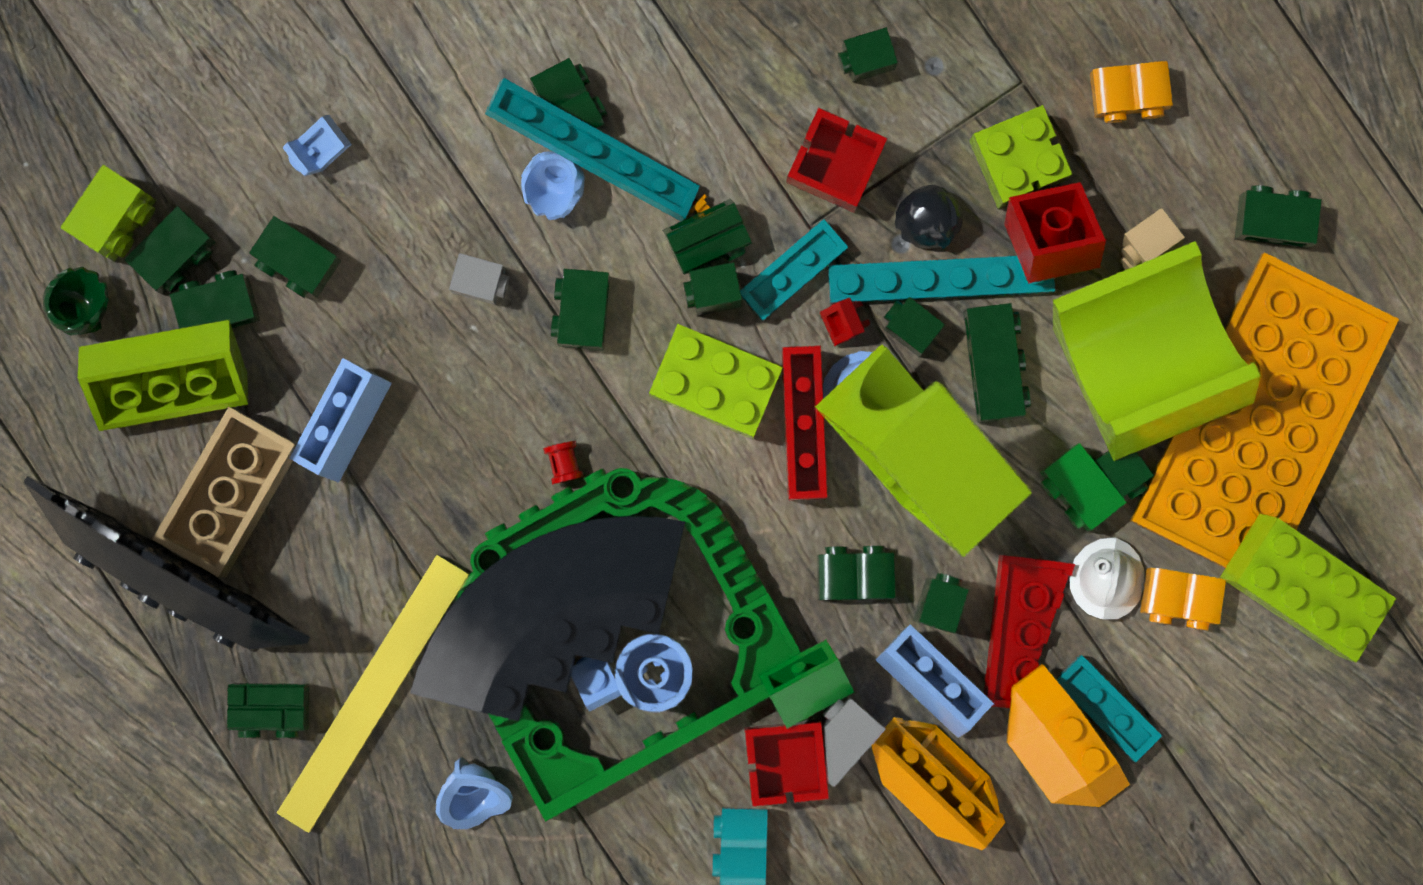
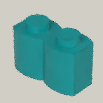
(742, 846)

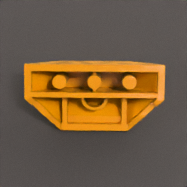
(1060, 744)
(938, 782)

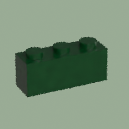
(996, 362)

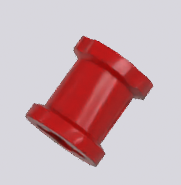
(563, 462)

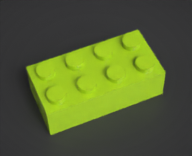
(163, 375)
(1308, 587)

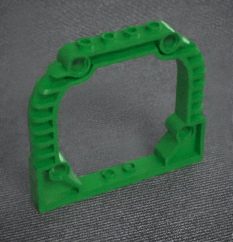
(568, 776)

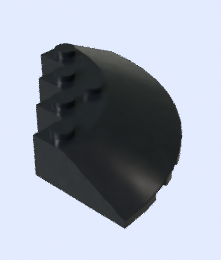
(161, 575)
(545, 607)

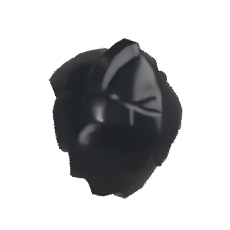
(929, 217)

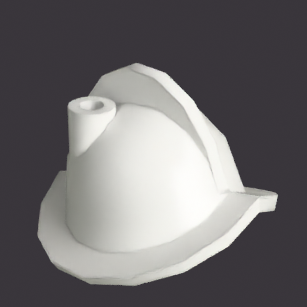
(1107, 578)

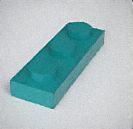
(793, 270)
(1108, 708)

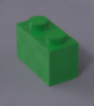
(1081, 488)
(806, 683)

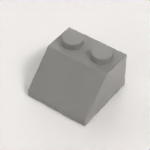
(846, 737)

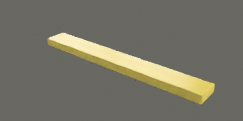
(373, 694)

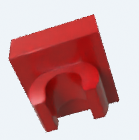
(843, 321)

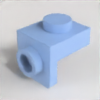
(317, 147)
(595, 682)

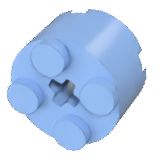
(647, 693)

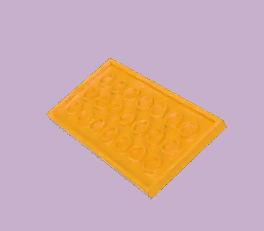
(1269, 457)

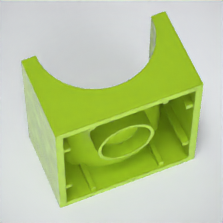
(1152, 352)
(924, 450)

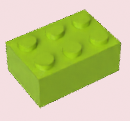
(715, 381)

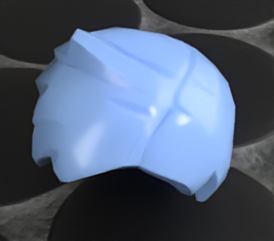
(552, 185)

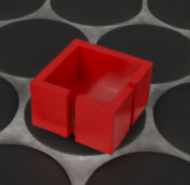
(836, 164)
(786, 762)

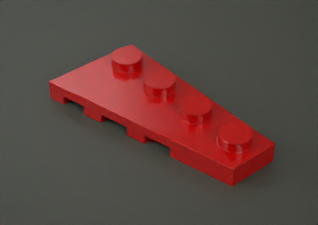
(1023, 611)

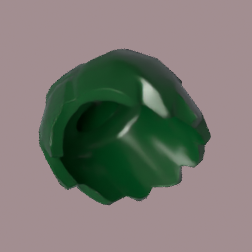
(76, 301)

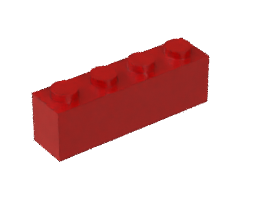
(804, 423)

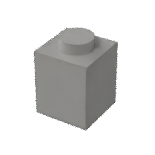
(479, 279)

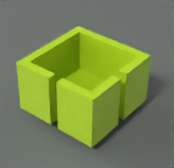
(1019, 154)
(109, 214)

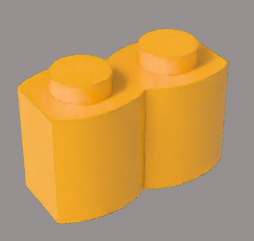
(1131, 90)
(1182, 596)

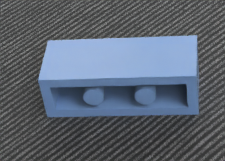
(340, 420)
(934, 681)

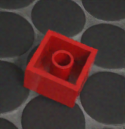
(1054, 232)

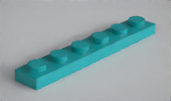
(592, 149)
(932, 280)

